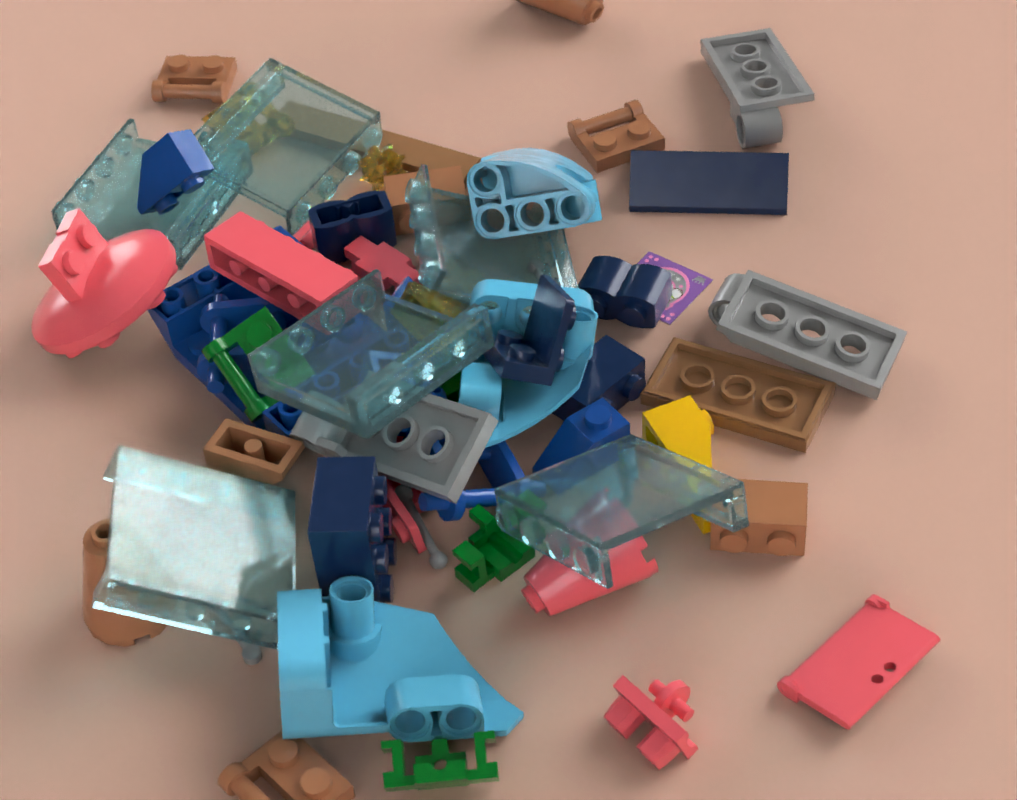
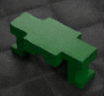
(489, 552)
(452, 775)

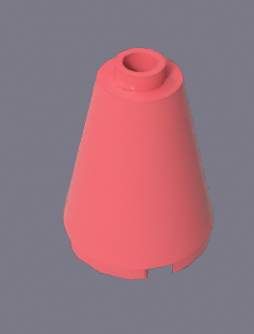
(559, 588)

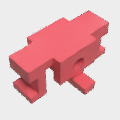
(393, 264)

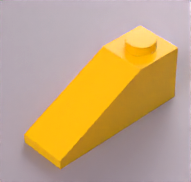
(683, 430)

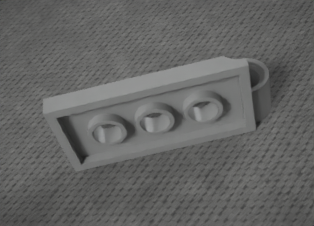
(756, 80)
(747, 297)

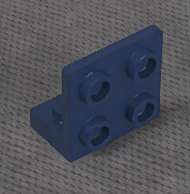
(540, 350)

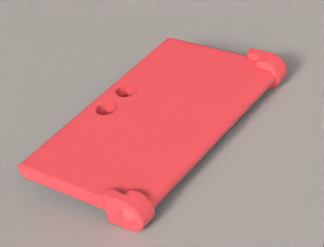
(850, 668)

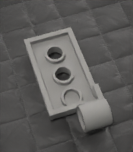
(410, 461)

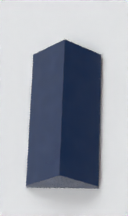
(708, 182)

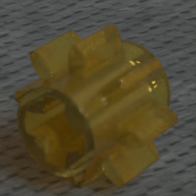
(373, 171)

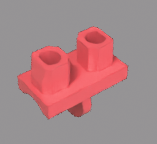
(667, 736)

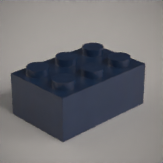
(350, 524)

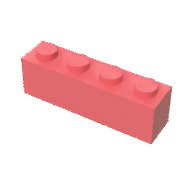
(274, 265)

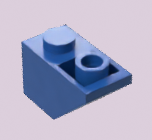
(171, 169)

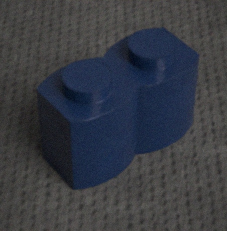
(341, 222)
(627, 291)

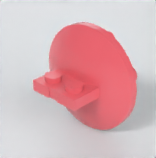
(98, 284)

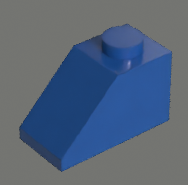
(582, 432)

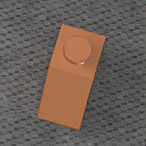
(251, 452)

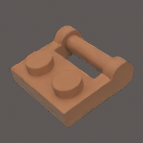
(194, 78)
(615, 145)
(290, 769)

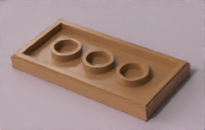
(742, 393)

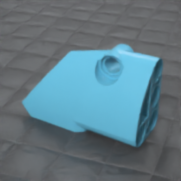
(527, 176)
(521, 403)
(377, 670)

